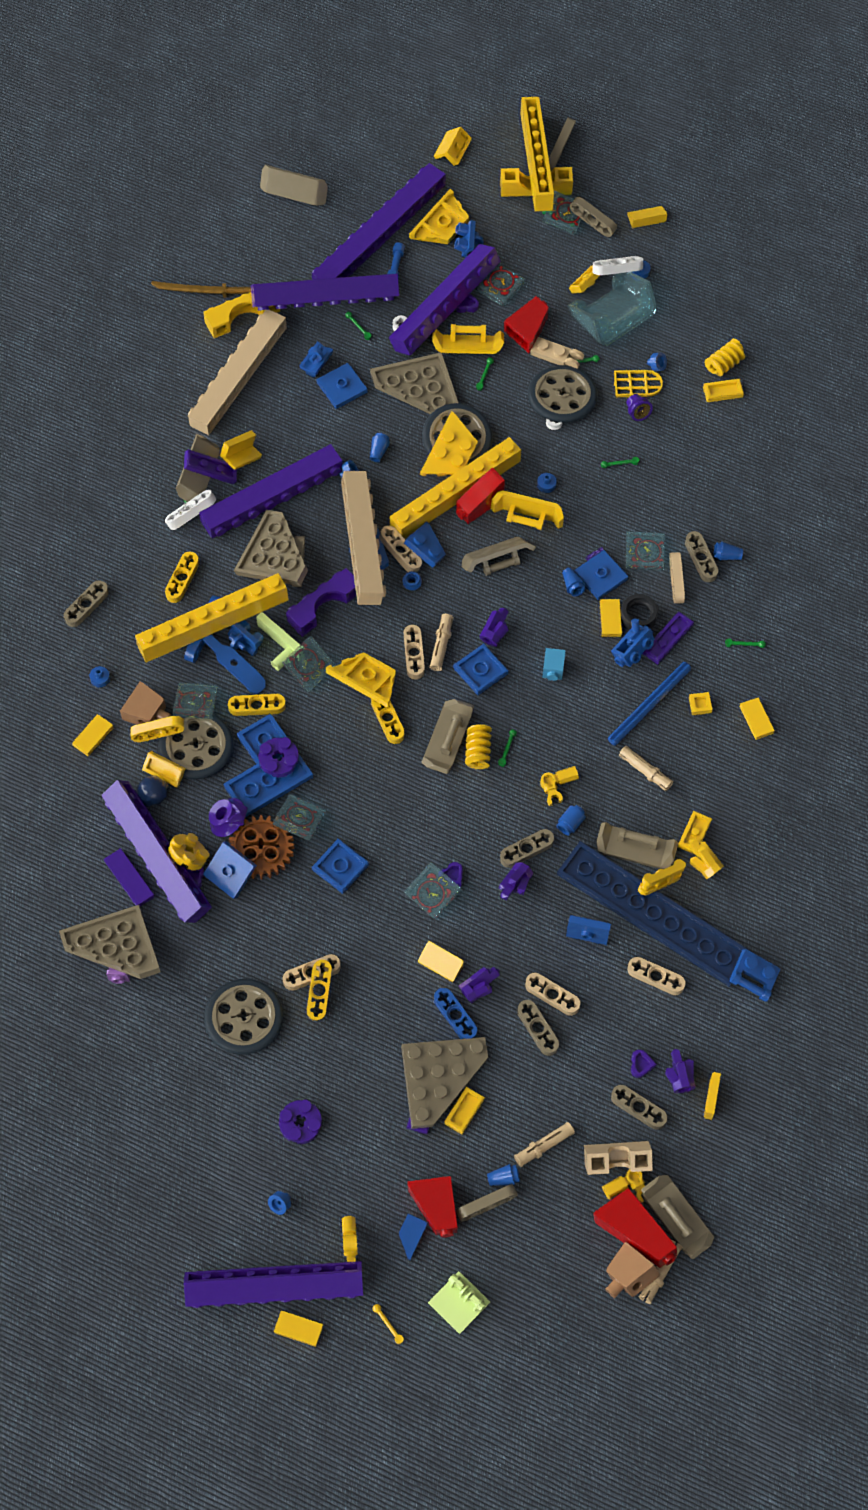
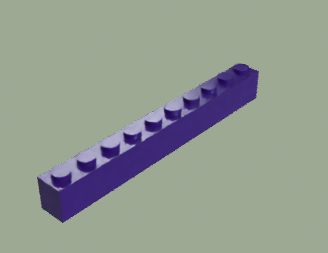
(382, 224)

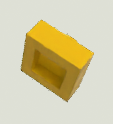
(700, 703)

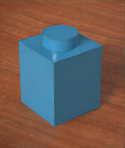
(553, 664)

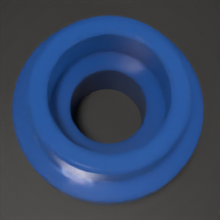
(412, 576)

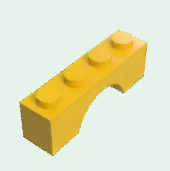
(516, 183)
(220, 317)

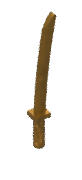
(224, 290)

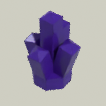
(495, 627)
(516, 880)
(478, 984)
(682, 1075)

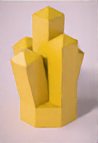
(705, 859)

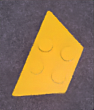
(441, 221)
(451, 449)
(366, 676)

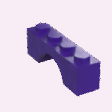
(339, 588)

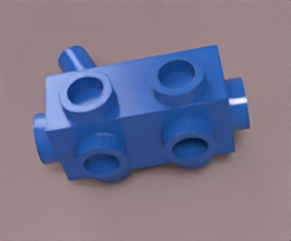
(633, 644)

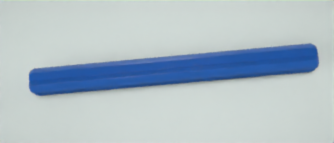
(649, 703)

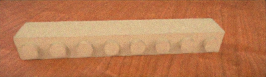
(237, 371)
(362, 538)

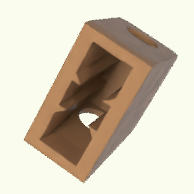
(143, 706)
(630, 1272)

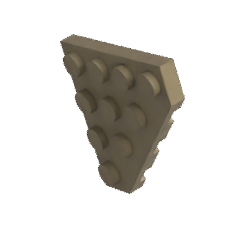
(417, 381)
(273, 552)
(115, 942)
(438, 1074)

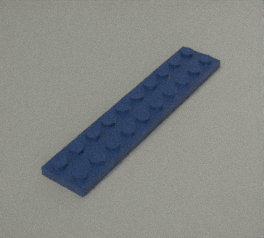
(652, 913)

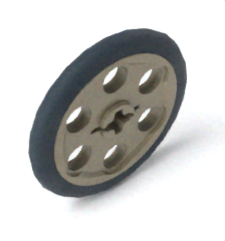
(565, 413)
(478, 423)
(212, 764)
(261, 1037)

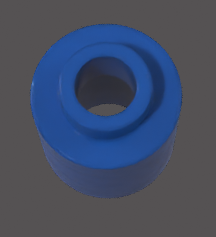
(571, 820)

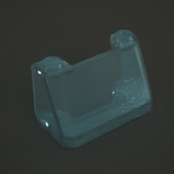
(618, 310)

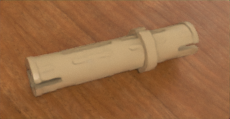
(443, 634)
(651, 772)
(537, 1148)
(652, 1288)

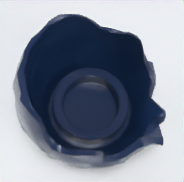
(152, 790)

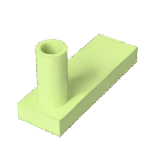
(279, 636)

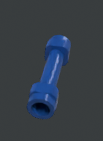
(398, 252)

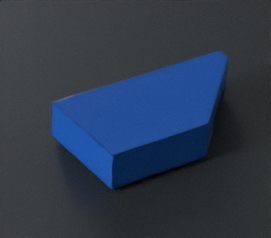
(411, 1234)

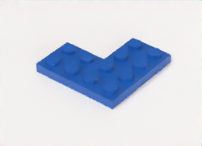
(254, 785)

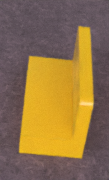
(453, 145)
(240, 450)

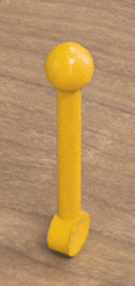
(398, 1338)

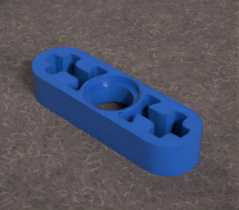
(441, 1005)

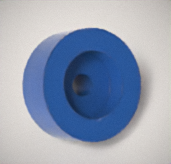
(644, 273)
(657, 361)
(348, 466)
(546, 482)
(99, 676)
(279, 1202)

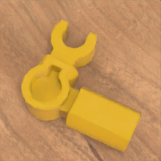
(549, 781)
(621, 1183)
(349, 1238)

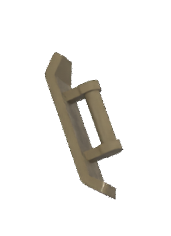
(293, 185)
(193, 483)
(483, 555)
(448, 735)
(636, 846)
(677, 1216)

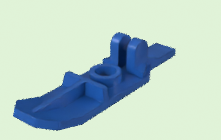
(242, 671)

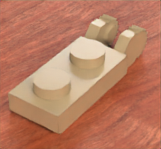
(556, 353)

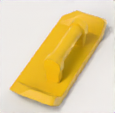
(468, 343)
(527, 506)

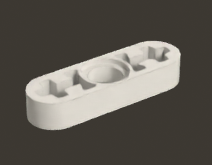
(618, 265)
(190, 509)

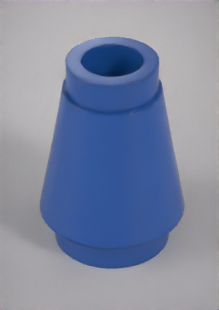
(379, 446)
(725, 551)
(573, 582)
(504, 1176)

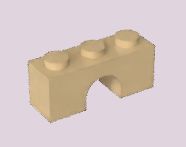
(633, 1155)

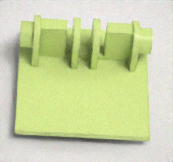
(459, 1302)

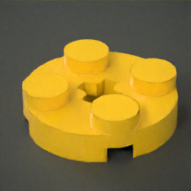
(188, 851)

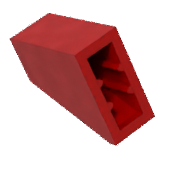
(527, 323)
(479, 496)
(436, 1203)

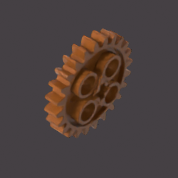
(261, 830)

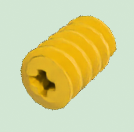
(725, 358)
(477, 745)

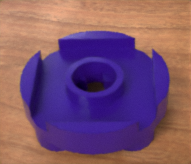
(278, 746)
(311, 1126)

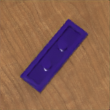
(209, 466)
(669, 637)
(128, 878)

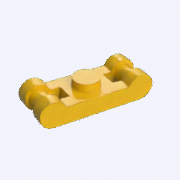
(661, 878)

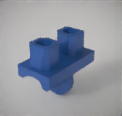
(470, 238)
(315, 359)
(243, 639)

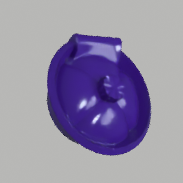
(227, 816)

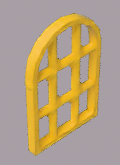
(630, 379)

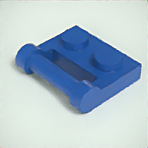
(758, 970)

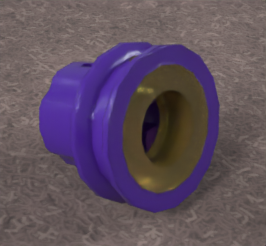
(639, 407)

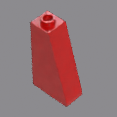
(631, 1223)

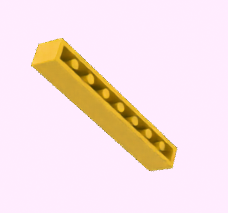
(537, 154)
(449, 491)
(212, 617)

